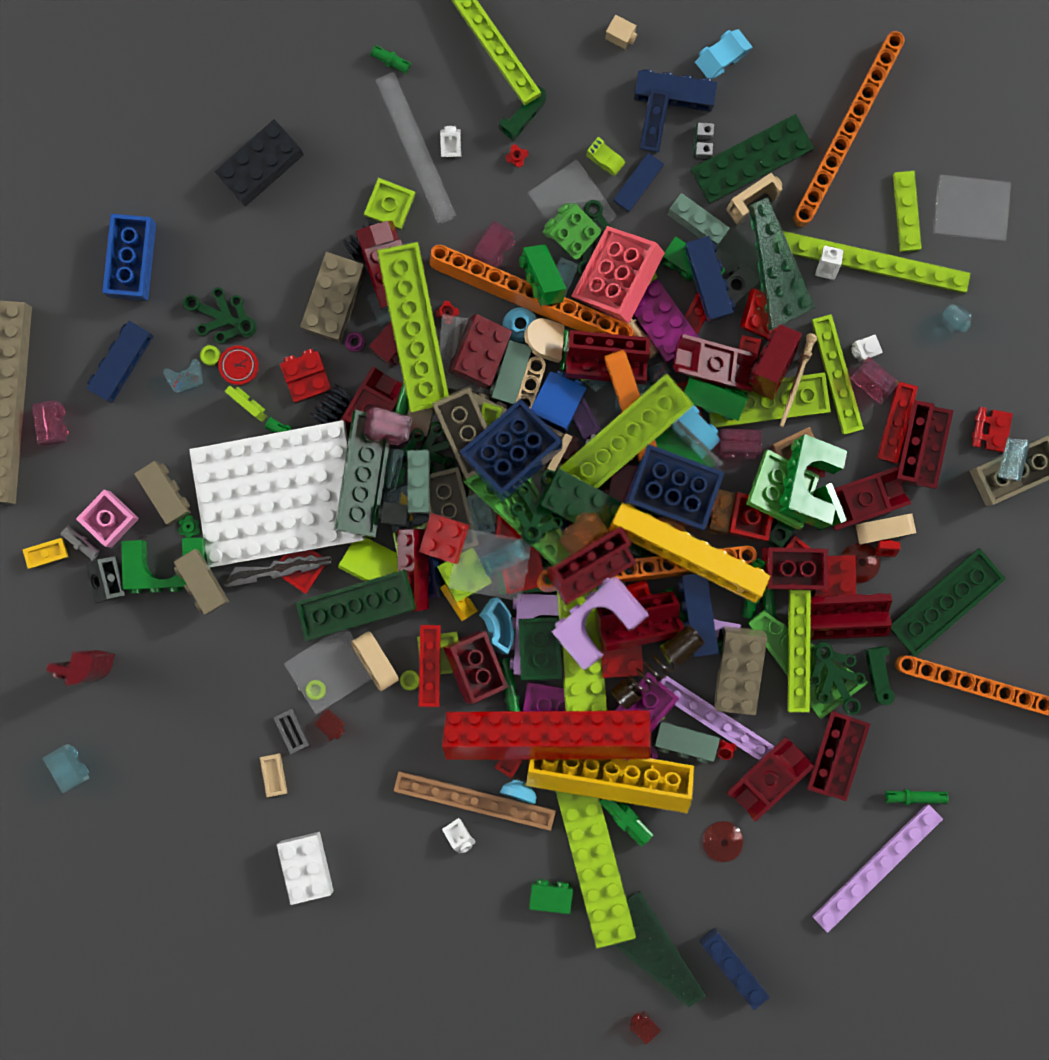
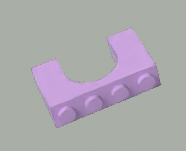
(530, 607)
(573, 632)

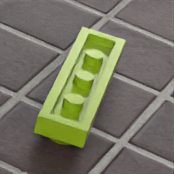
(907, 211)

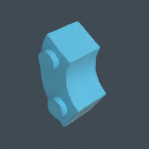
(729, 49)
(695, 423)
(498, 625)

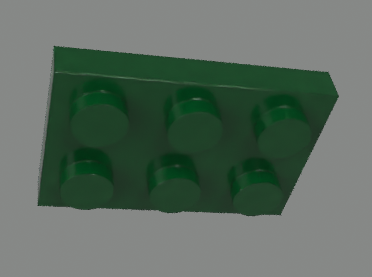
(539, 649)

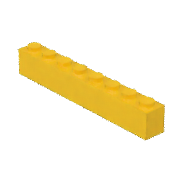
(690, 553)

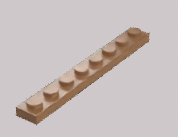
(474, 800)

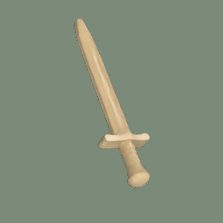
(804, 358)

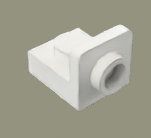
(450, 142)
(829, 263)
(866, 347)
(458, 836)

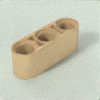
(531, 375)
(885, 528)
(374, 661)

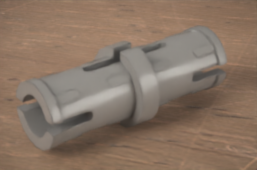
(80, 542)

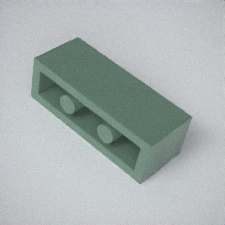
(697, 219)
(510, 373)
(419, 482)
(686, 742)

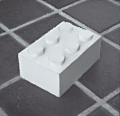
(305, 868)

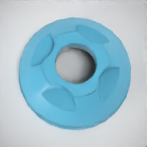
(508, 322)
(519, 791)

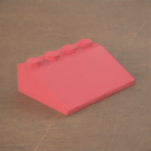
(618, 273)

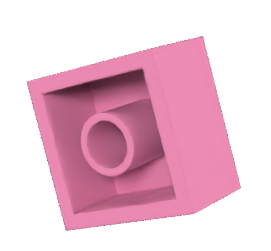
(107, 518)

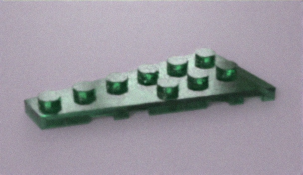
(778, 271)
(657, 954)

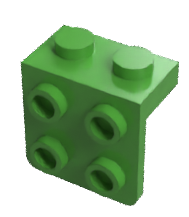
(572, 230)

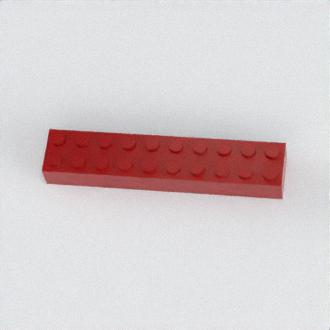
(547, 735)

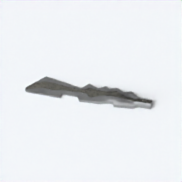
(246, 575)

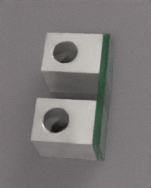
(699, 133)

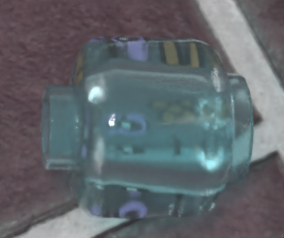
(957, 318)

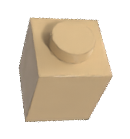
(621, 32)

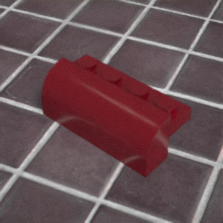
(587, 351)
(924, 445)
(591, 565)
(850, 616)
(658, 626)
(83, 667)
(838, 756)

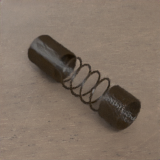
(676, 650)

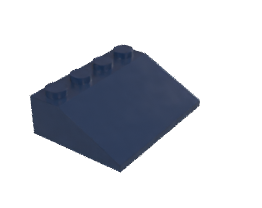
(511, 450)
(674, 488)

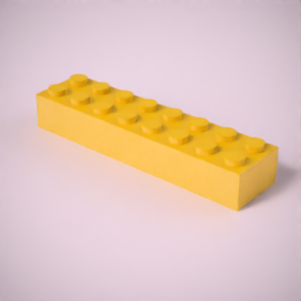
(632, 781)

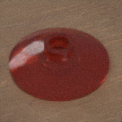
(868, 554)
(718, 832)

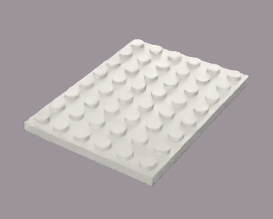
(271, 493)

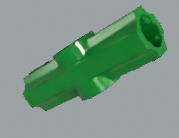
(627, 821)

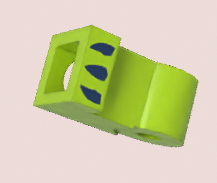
(605, 157)

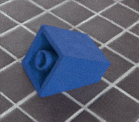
(559, 401)

